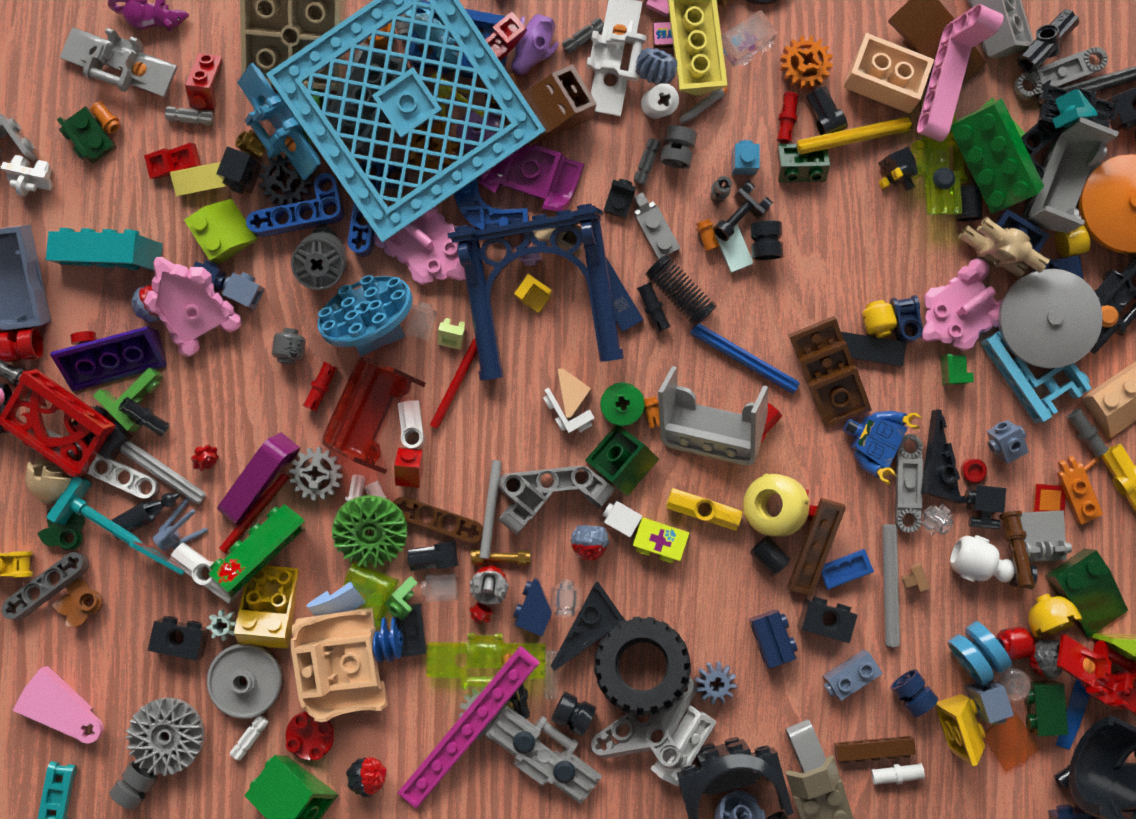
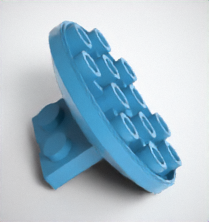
(367, 314)

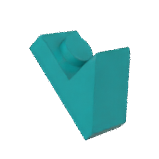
(1072, 107)

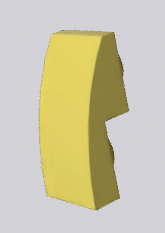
(196, 179)

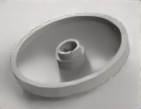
(1050, 318)

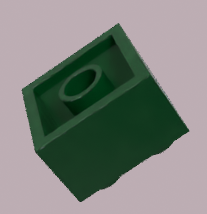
(622, 459)

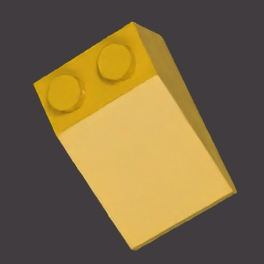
(961, 728)

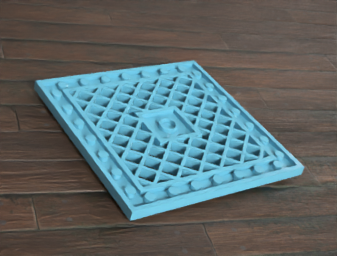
(406, 106)

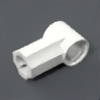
(411, 422)

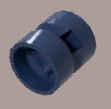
(917, 697)

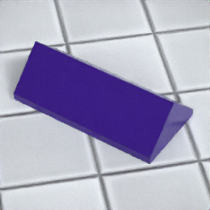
(110, 358)

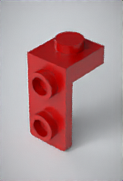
(200, 81)

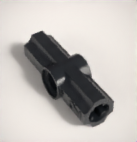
(1048, 41)

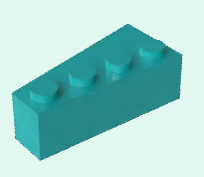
(102, 248)

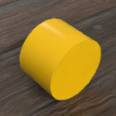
(1073, 242)

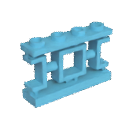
(1023, 381)

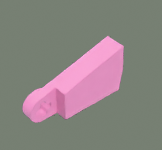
(58, 706)

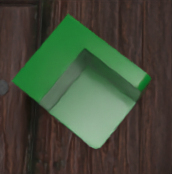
(955, 370)

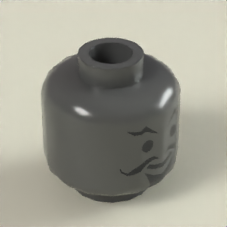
(288, 346)

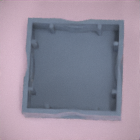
(21, 282)

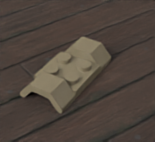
(819, 792)

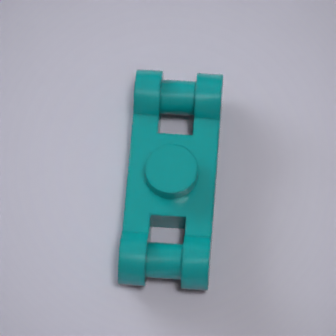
(57, 794)

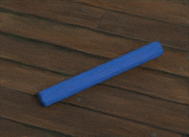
(745, 358)

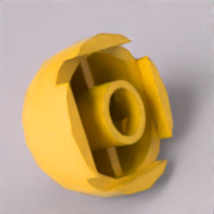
(1052, 615)

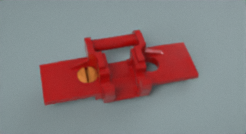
(1095, 674)

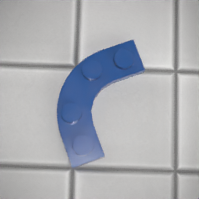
(480, 213)

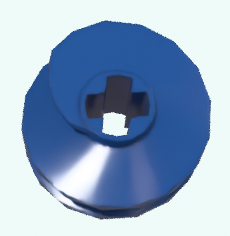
(388, 643)

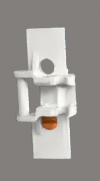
(607, 52)

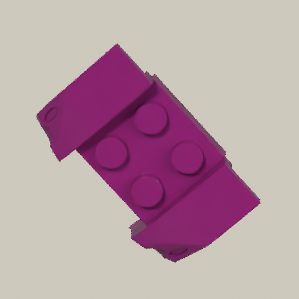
(538, 174)

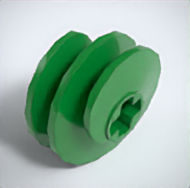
(615, 414)

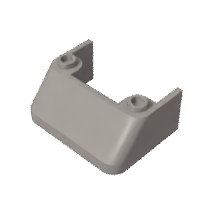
(1065, 174)
(707, 429)

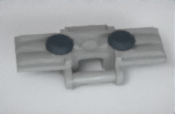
(540, 762)

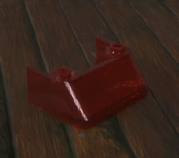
(363, 409)

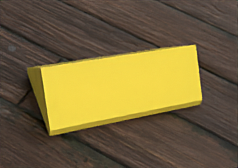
(697, 46)

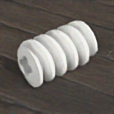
(668, 106)

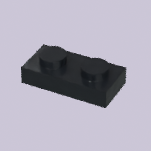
(413, 632)

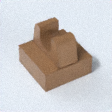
(916, 577)

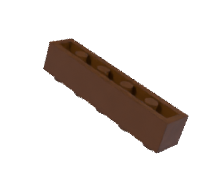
(875, 749)

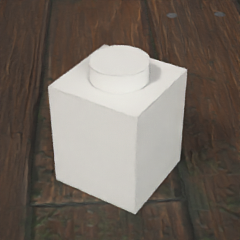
(621, 518)

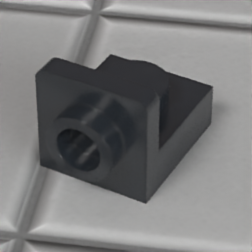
(620, 198)

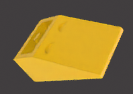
(268, 608)

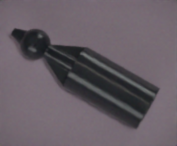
(144, 513)

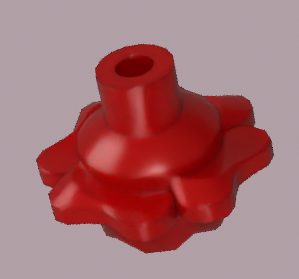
(204, 457)

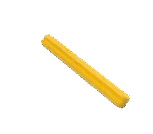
(853, 135)

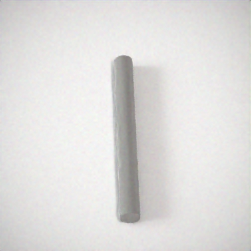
(490, 509)

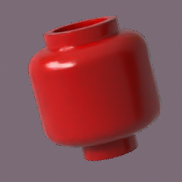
(1016, 642)

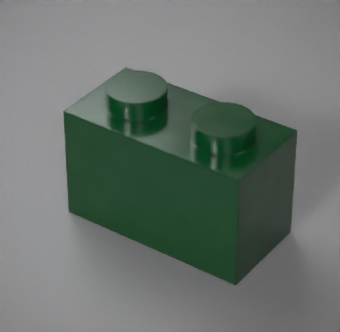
(1046, 709)

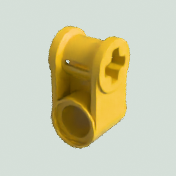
(15, 564)

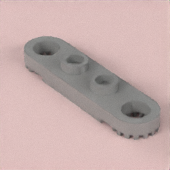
(1061, 72)
(908, 484)

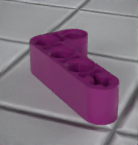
(257, 476)

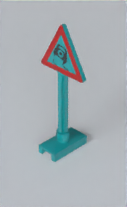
(72, 501)

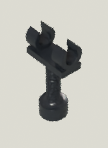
(724, 229)

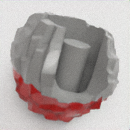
(489, 585)

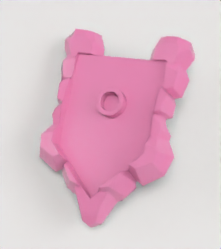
(426, 249)
(188, 304)
(961, 308)

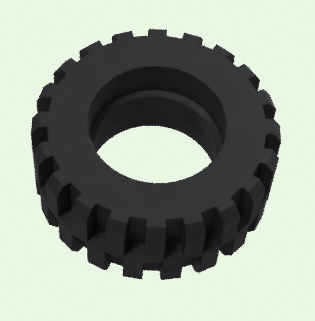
(642, 631)

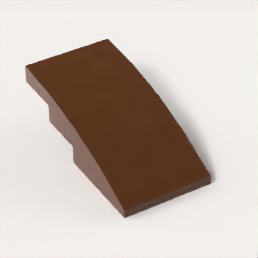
(922, 27)
(830, 372)

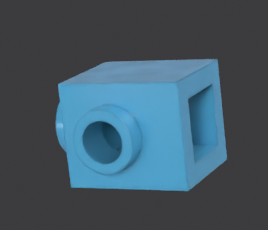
(745, 158)

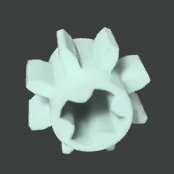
(221, 631)

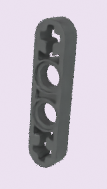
(43, 582)

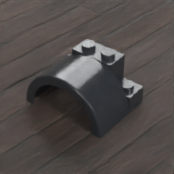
(1098, 771)

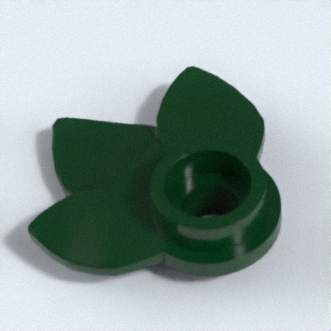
(57, 534)

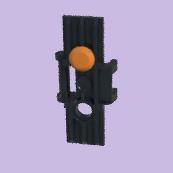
(1113, 297)

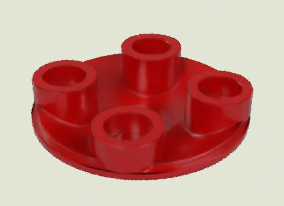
(309, 738)

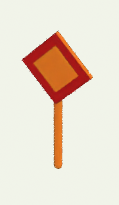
(1052, 497)

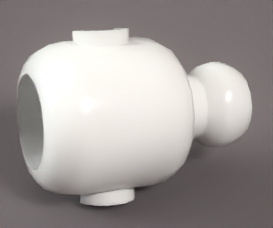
(979, 560)

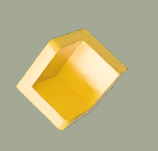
(533, 293)

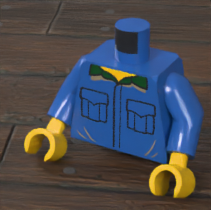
(878, 440)

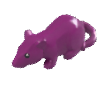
(147, 15)

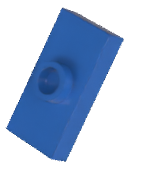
(846, 569)

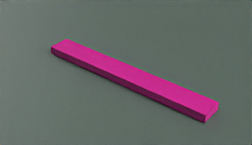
(468, 727)

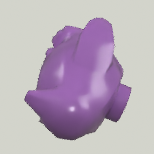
(534, 44)

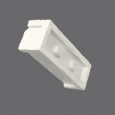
(689, 739)

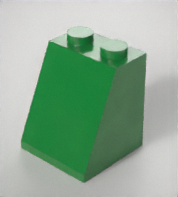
(289, 791)

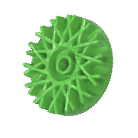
(369, 530)

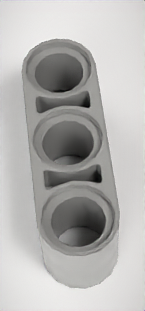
(806, 745)

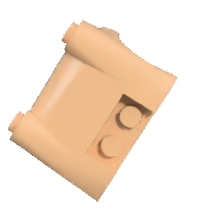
(337, 664)

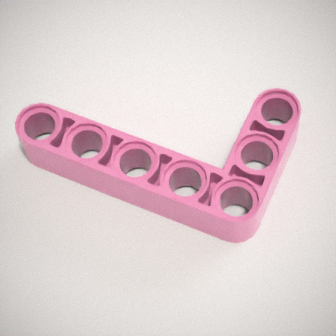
(950, 67)

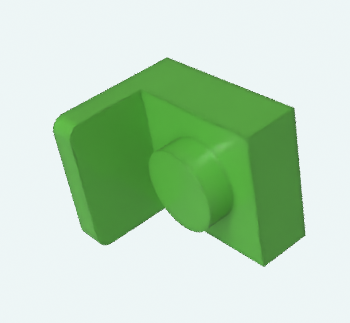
(397, 601)

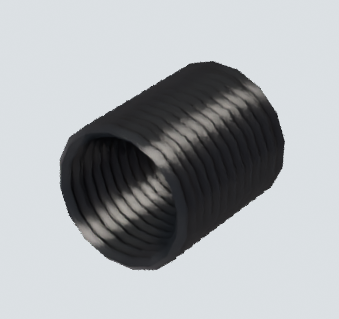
(971, 204)
(770, 556)

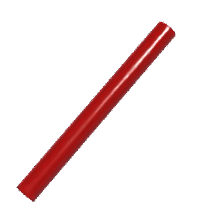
(454, 385)
(254, 512)

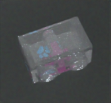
(748, 39)

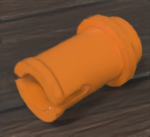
(109, 122)
(707, 234)
(652, 410)

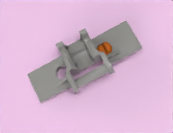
(118, 53)

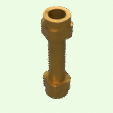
(523, 557)

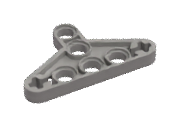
(640, 733)

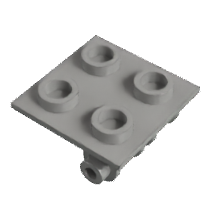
(1045, 536)

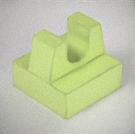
(451, 335)

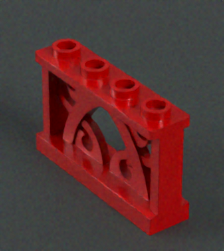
(34, 433)

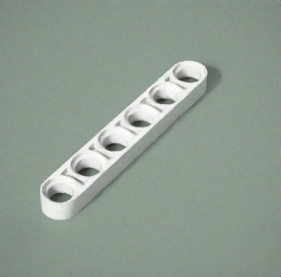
(113, 471)

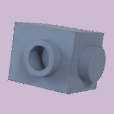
(243, 289)

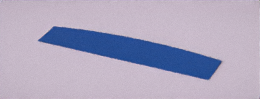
(1075, 712)

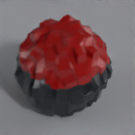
(366, 776)

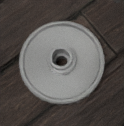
(257, 667)
(150, 743)

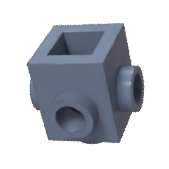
(1007, 441)

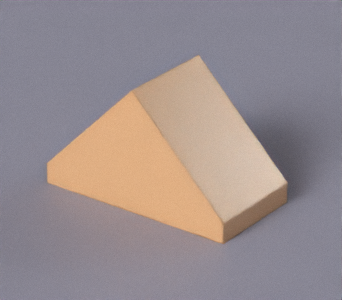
(572, 392)

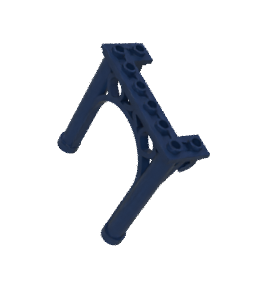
(480, 291)

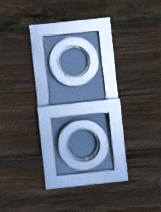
(344, 599)

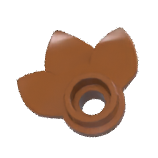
(75, 603)

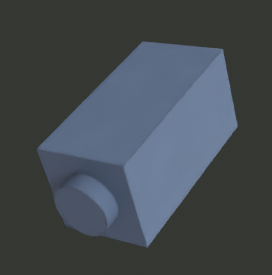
(851, 675)

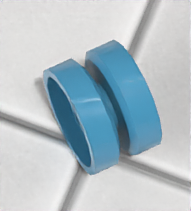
(979, 653)

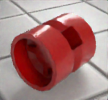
(23, 344)

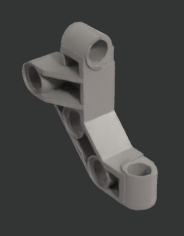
(530, 494)

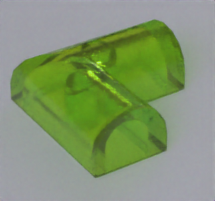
(375, 585)

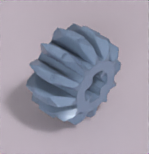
(656, 66)
(721, 689)

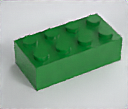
(996, 156)

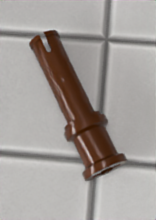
(1015, 537)

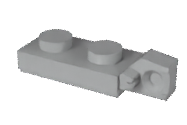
(654, 227)

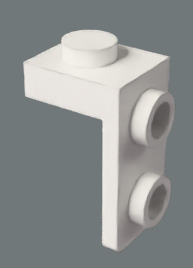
(581, 422)

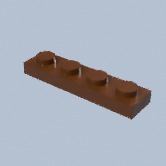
(816, 546)

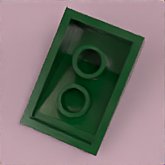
(1091, 588)

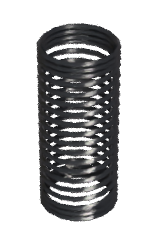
(695, 313)

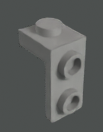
(12, 127)

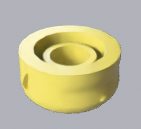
(794, 508)

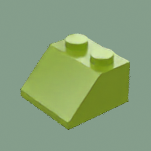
(220, 230)

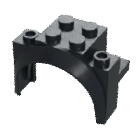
(729, 768)

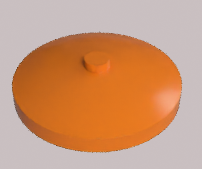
(1110, 204)

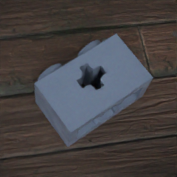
(990, 702)

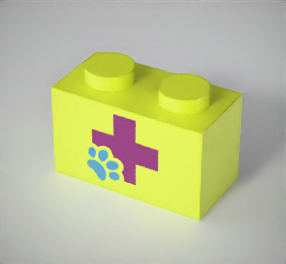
(660, 539)

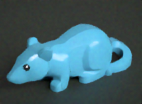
(436, 35)

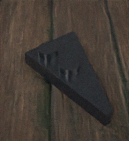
(940, 464)
(590, 625)

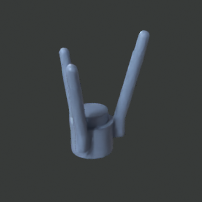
(168, 535)

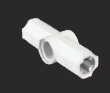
(193, 564)

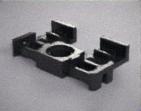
(1050, 110)

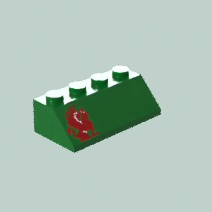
(257, 550)

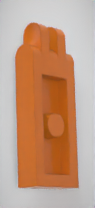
(1078, 491)

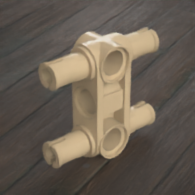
(1003, 248)

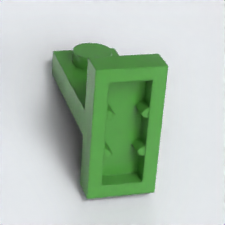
(145, 383)

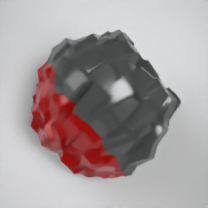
(1045, 658)

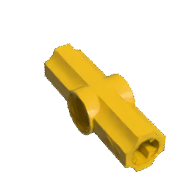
(1123, 472)
(719, 514)

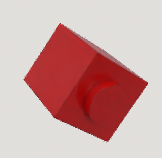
(408, 467)

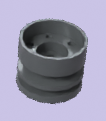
(316, 247)

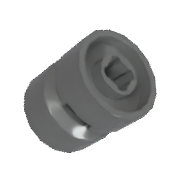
(677, 151)
(131, 790)

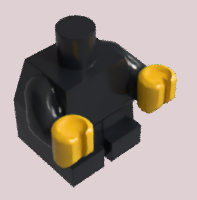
(899, 168)

